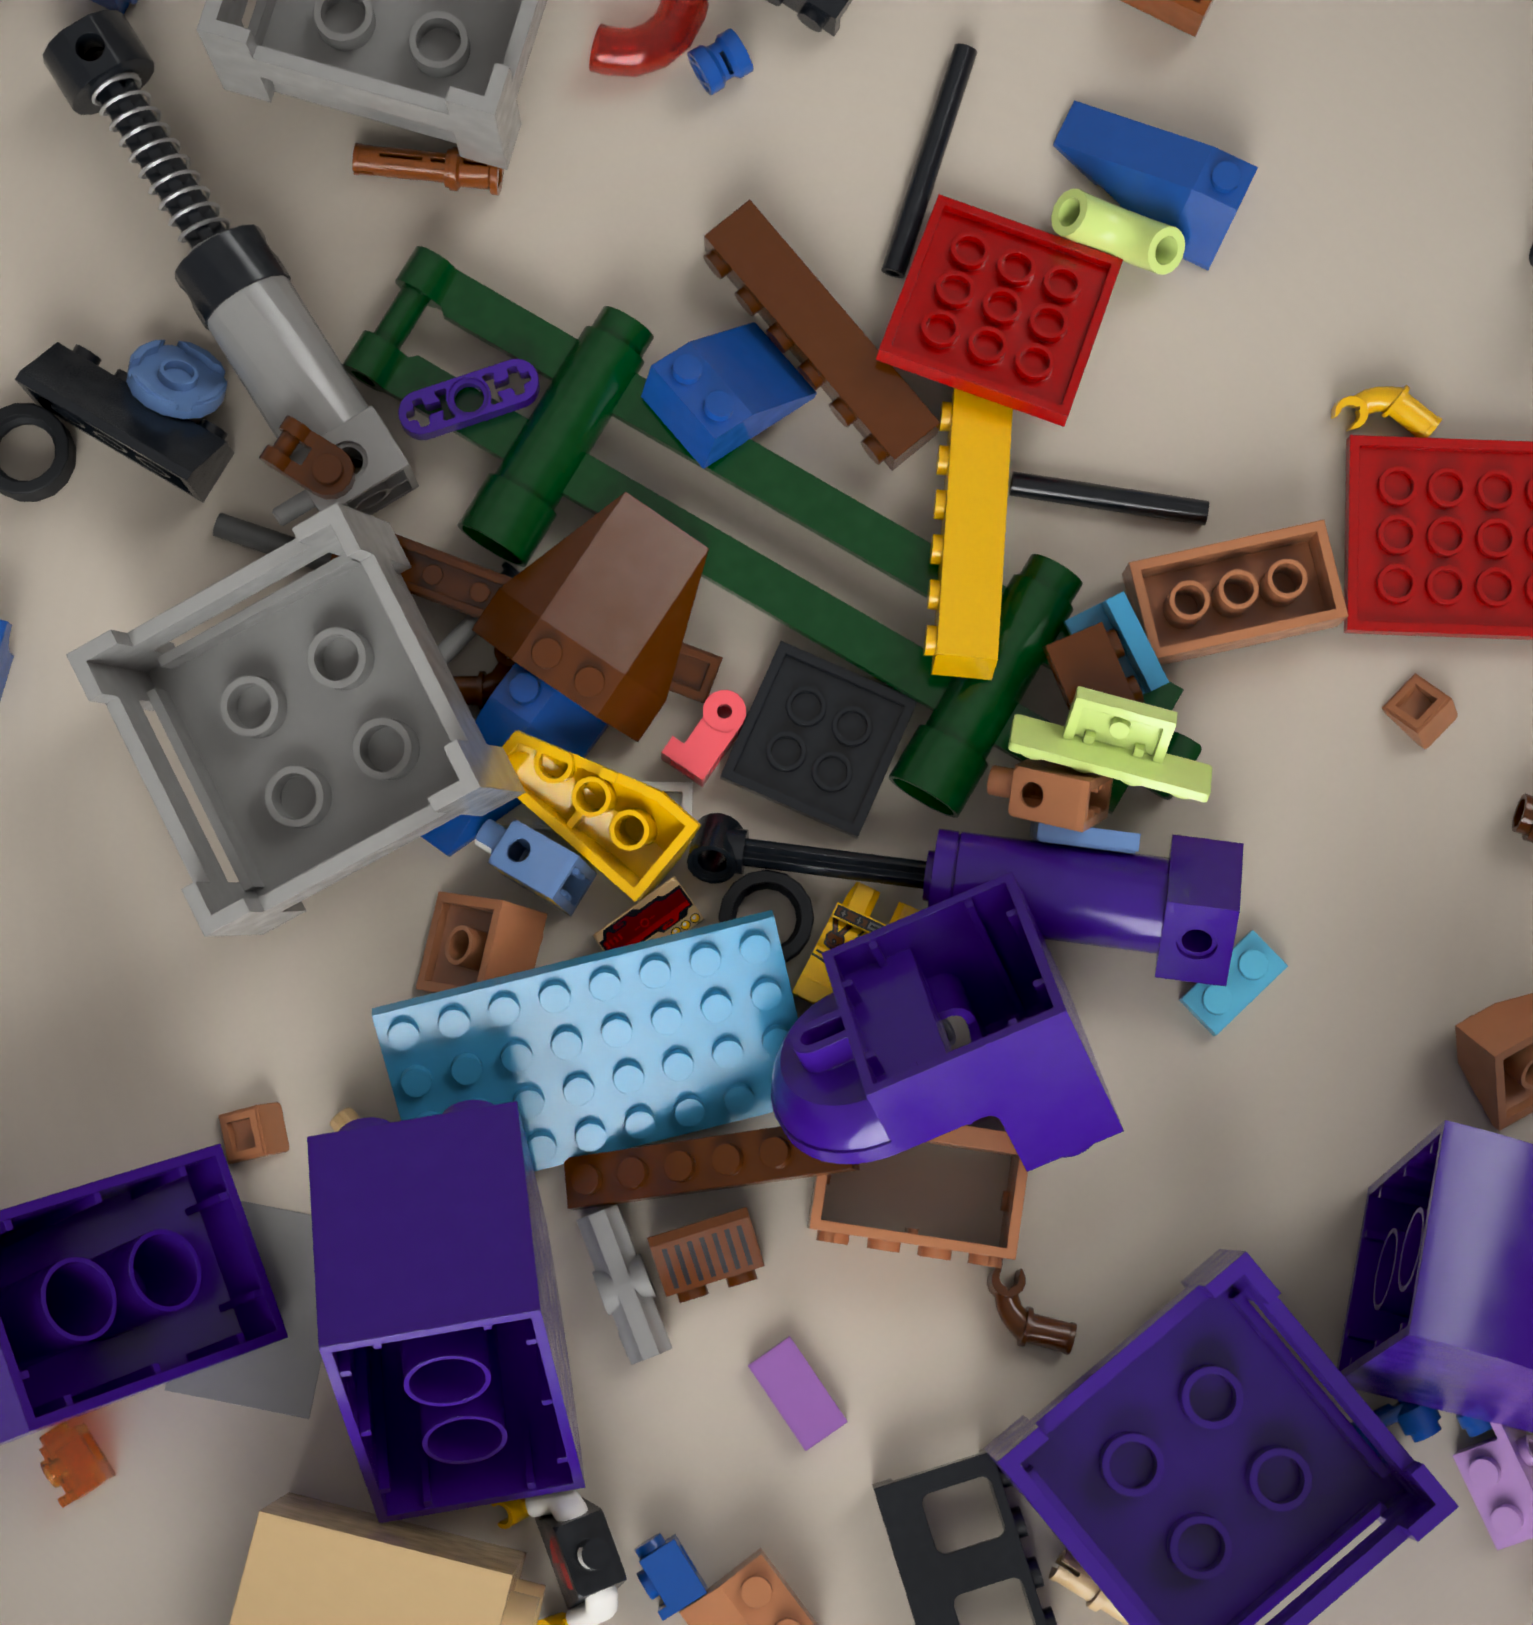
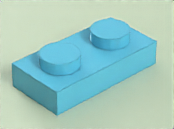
(1250, 972)

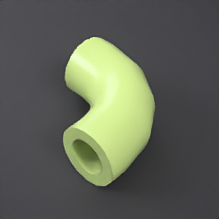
(1118, 231)

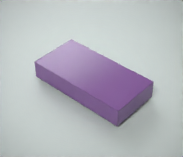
(797, 1393)

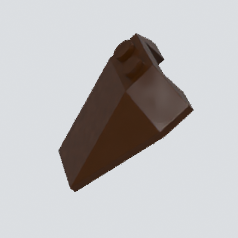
(603, 613)

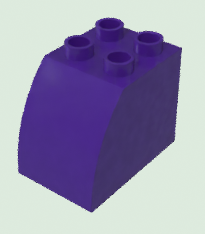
(1447, 1279)
(442, 1311)

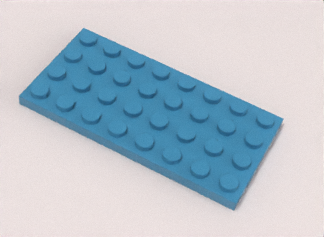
(605, 1042)

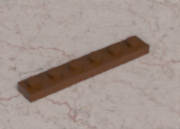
(689, 1168)

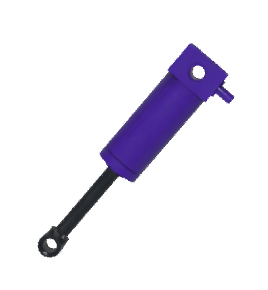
(1080, 895)

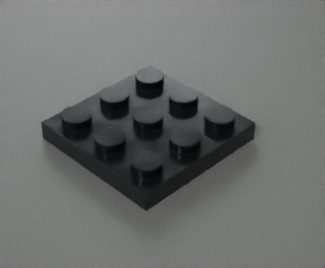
(818, 739)

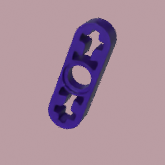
(429, 398)

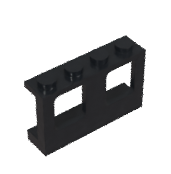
(937, 1578)

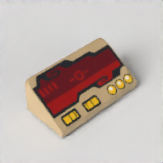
(656, 915)

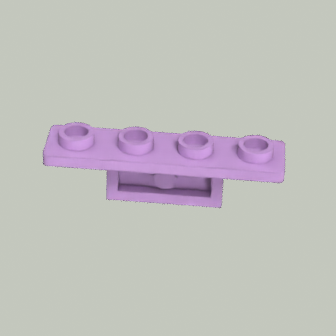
(1501, 1483)

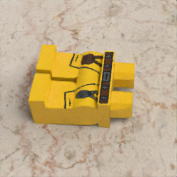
(846, 923)

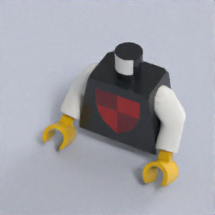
(579, 1552)

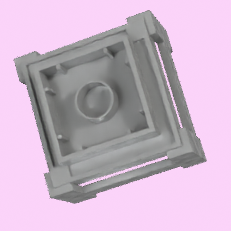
(401, 62)
(302, 722)

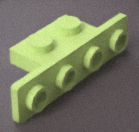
(1114, 741)

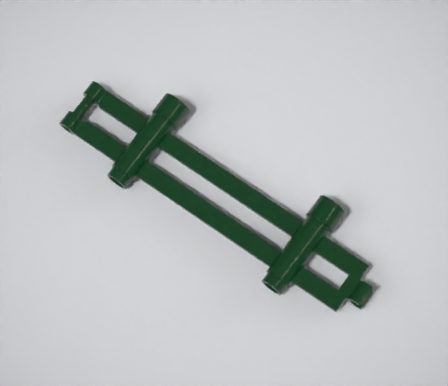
(552, 460)

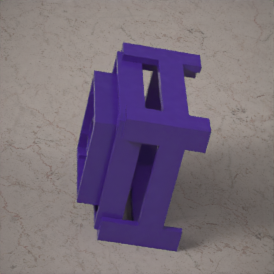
(1213, 1468)

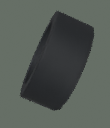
(65, 453)
(785, 885)

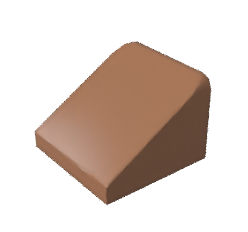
(1421, 711)
(254, 1132)

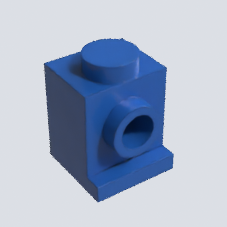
(669, 1574)

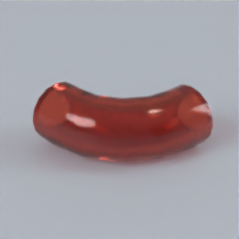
(650, 44)

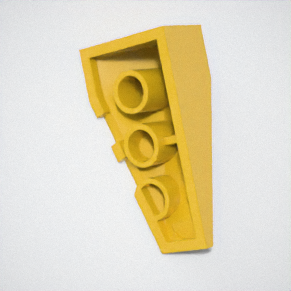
(609, 818)

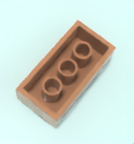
(1237, 592)

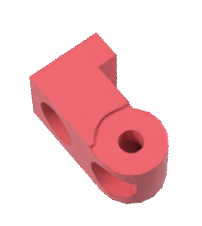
(710, 740)

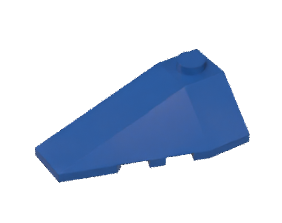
(1159, 175)
(536, 709)

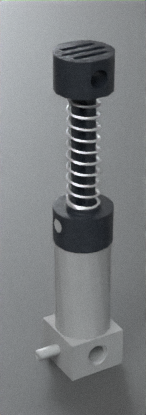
(232, 274)

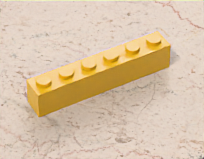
(971, 537)

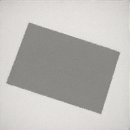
(286, 1372)

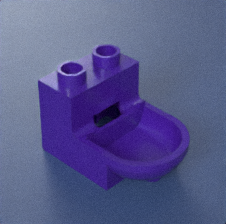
(874, 1063)

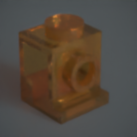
(73, 1462)

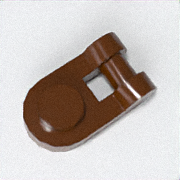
(325, 470)

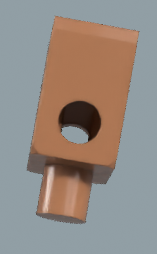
(1052, 793)

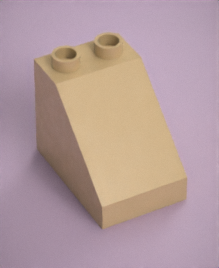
(345, 1568)

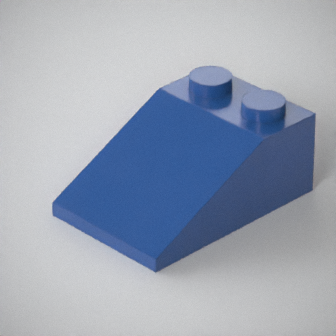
(724, 390)

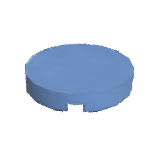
(176, 379)

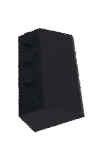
(105, 409)

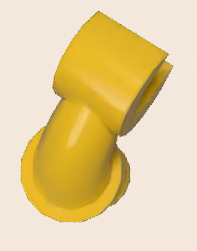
(1392, 402)

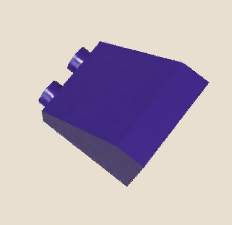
(126, 1289)

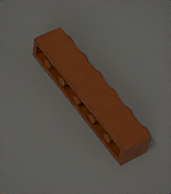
(820, 336)

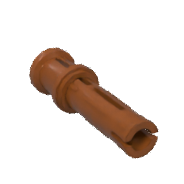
(427, 166)

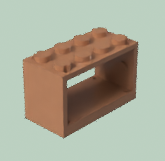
(1011, 1204)

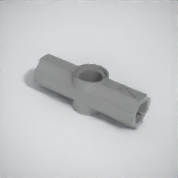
(624, 1284)

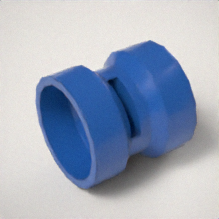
(720, 61)

